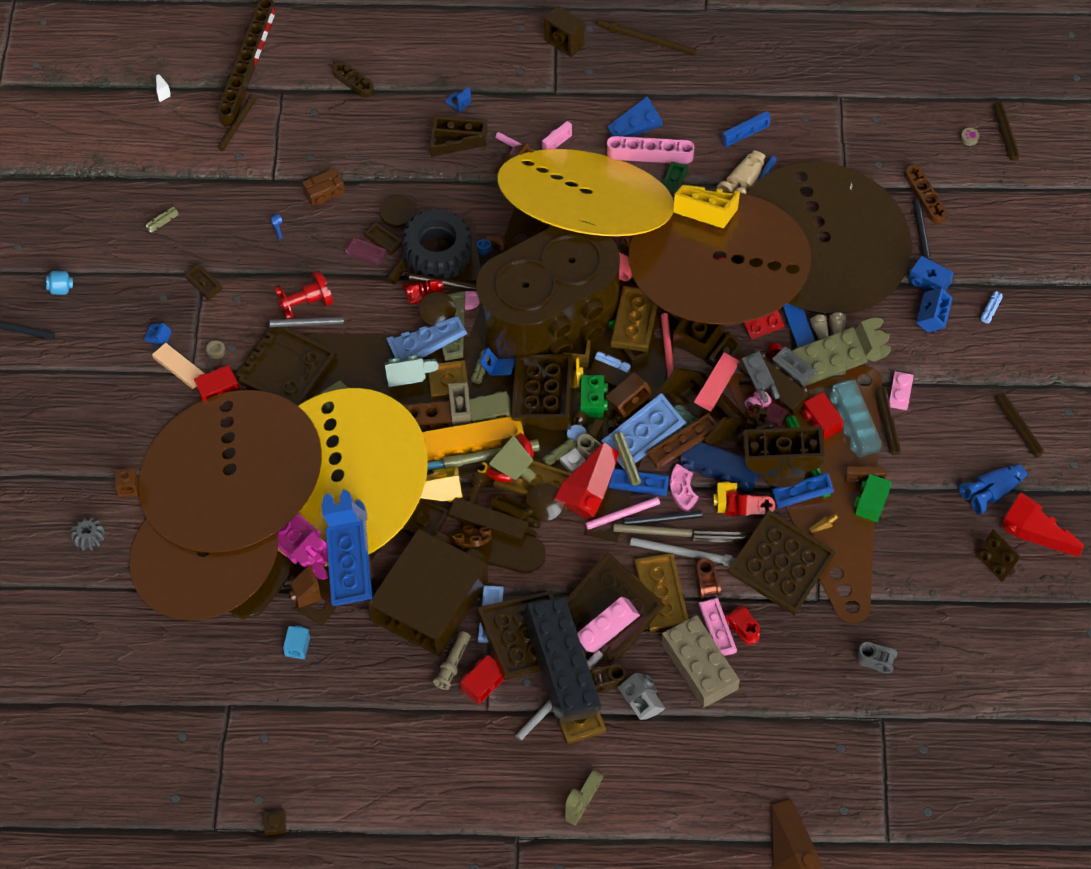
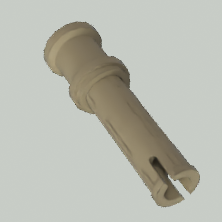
(449, 667)

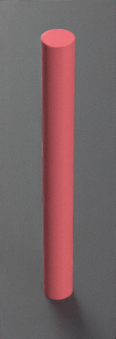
(667, 344)

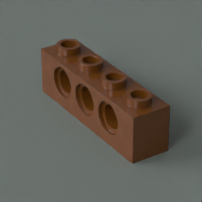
(423, 410)

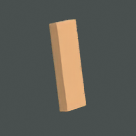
(177, 364)

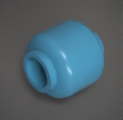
(59, 282)

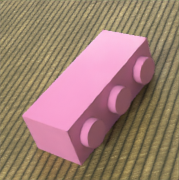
(607, 624)

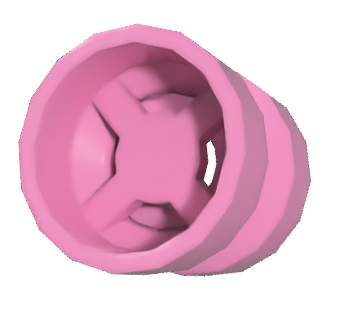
(756, 399)

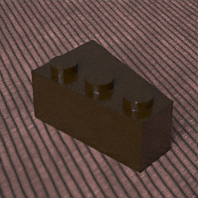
(457, 134)

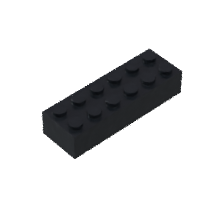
(561, 660)

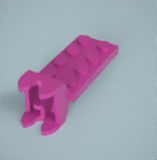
(303, 544)

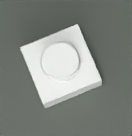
(572, 460)

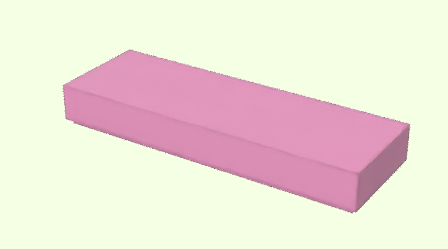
(717, 626)

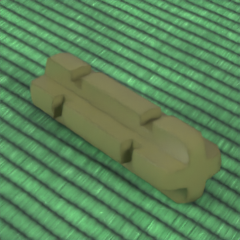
(161, 219)
(479, 370)
(559, 452)

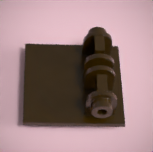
(998, 555)

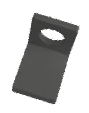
(643, 684)

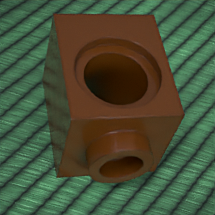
(127, 482)

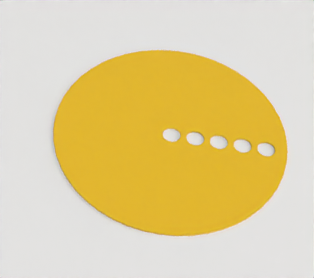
(622, 198)
(380, 460)

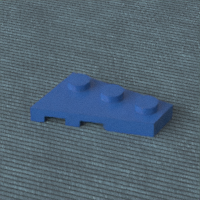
(636, 121)

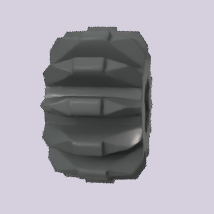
(87, 533)

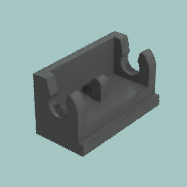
(794, 366)

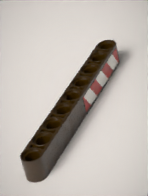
(246, 62)

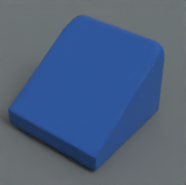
(158, 334)

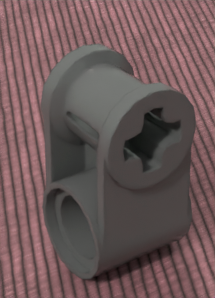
(878, 657)

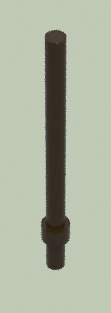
(615, 27)

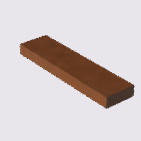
(681, 441)

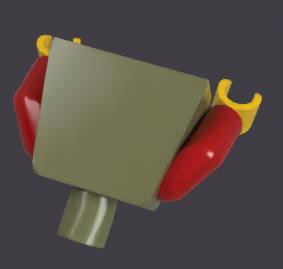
(512, 460)

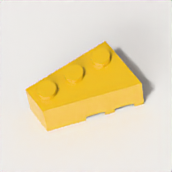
(706, 206)

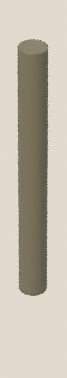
(652, 530)

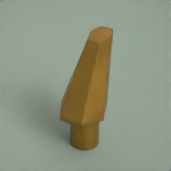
(824, 523)

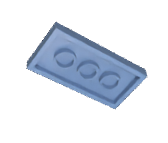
(647, 428)

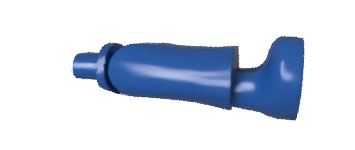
(992, 486)

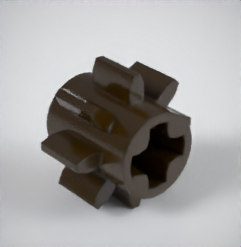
(756, 416)

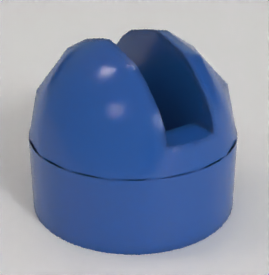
(483, 246)

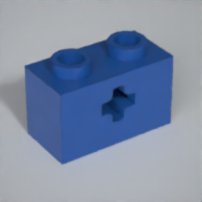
(930, 275)
(934, 310)

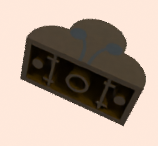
(784, 453)

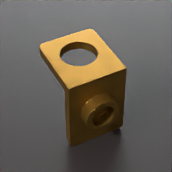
(583, 359)

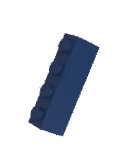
(719, 465)

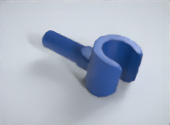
(276, 220)

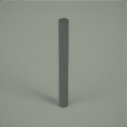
(306, 322)

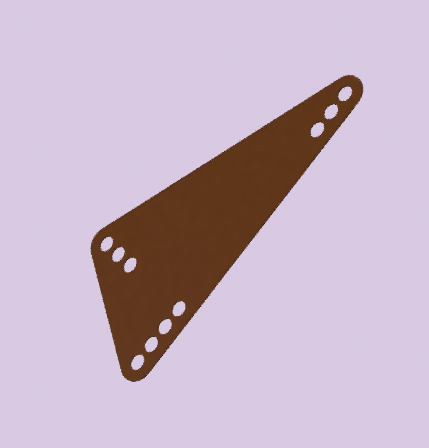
(850, 535)

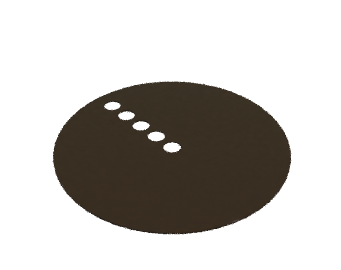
(866, 230)

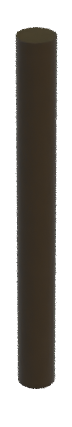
(237, 123)
(446, 282)

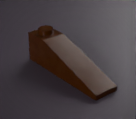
(791, 840)

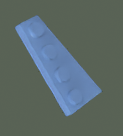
(427, 339)

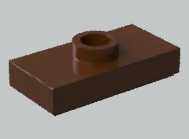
(858, 474)

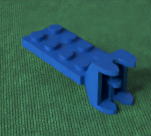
(347, 549)

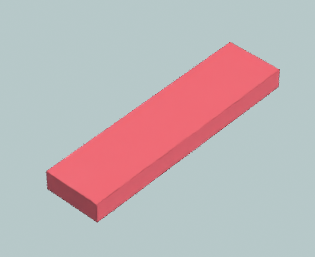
(717, 382)

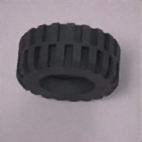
(437, 224)

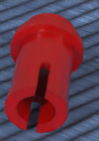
(732, 503)

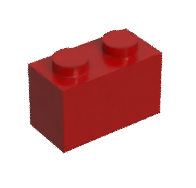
(216, 382)
(822, 413)
(481, 680)

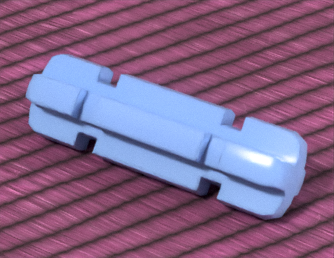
(991, 307)
(613, 361)

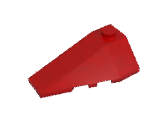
(588, 483)
(1029, 523)

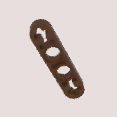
(924, 194)

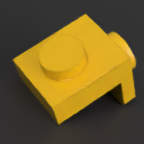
(719, 498)

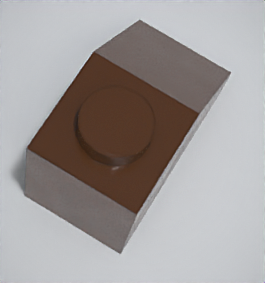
(305, 588)

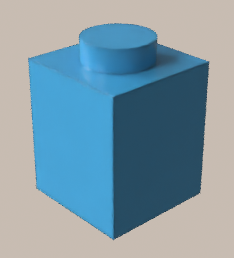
(296, 642)

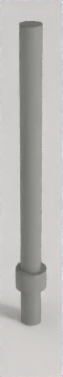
(726, 560)
(547, 707)

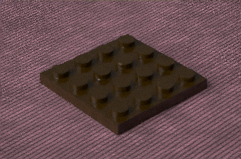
(781, 562)
(509, 636)

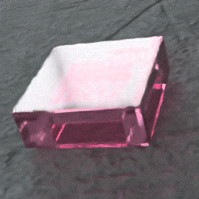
(776, 414)

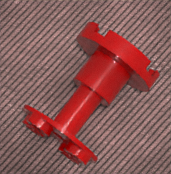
(310, 293)

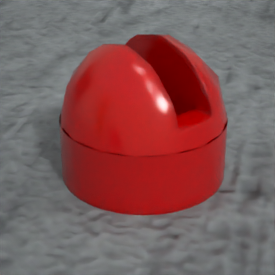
(774, 349)

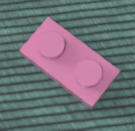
(901, 390)

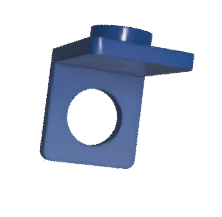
(463, 100)
(497, 366)

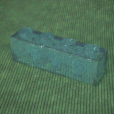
(856, 417)

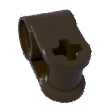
(605, 677)

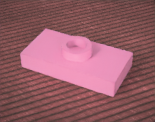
(557, 136)

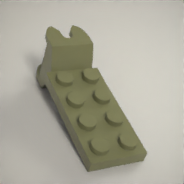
(845, 349)

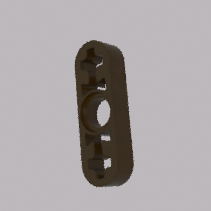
(355, 86)

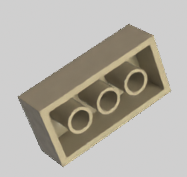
(700, 661)

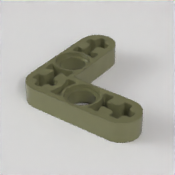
(579, 800)

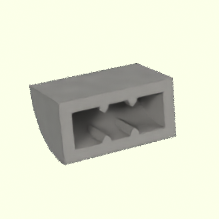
(646, 704)

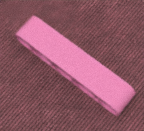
(650, 150)

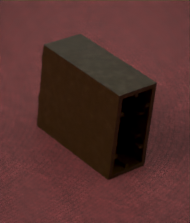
(429, 591)

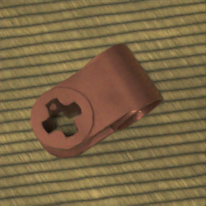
(707, 581)

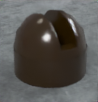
(579, 418)

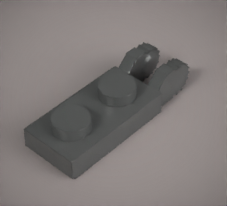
(760, 375)

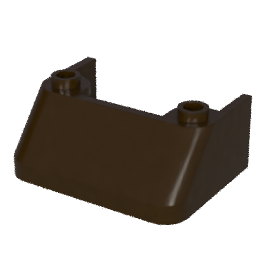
(684, 388)

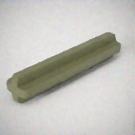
(627, 459)

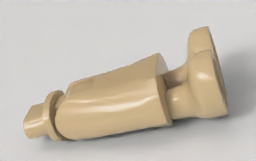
(744, 174)

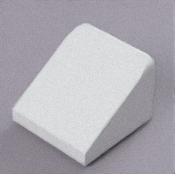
(162, 88)

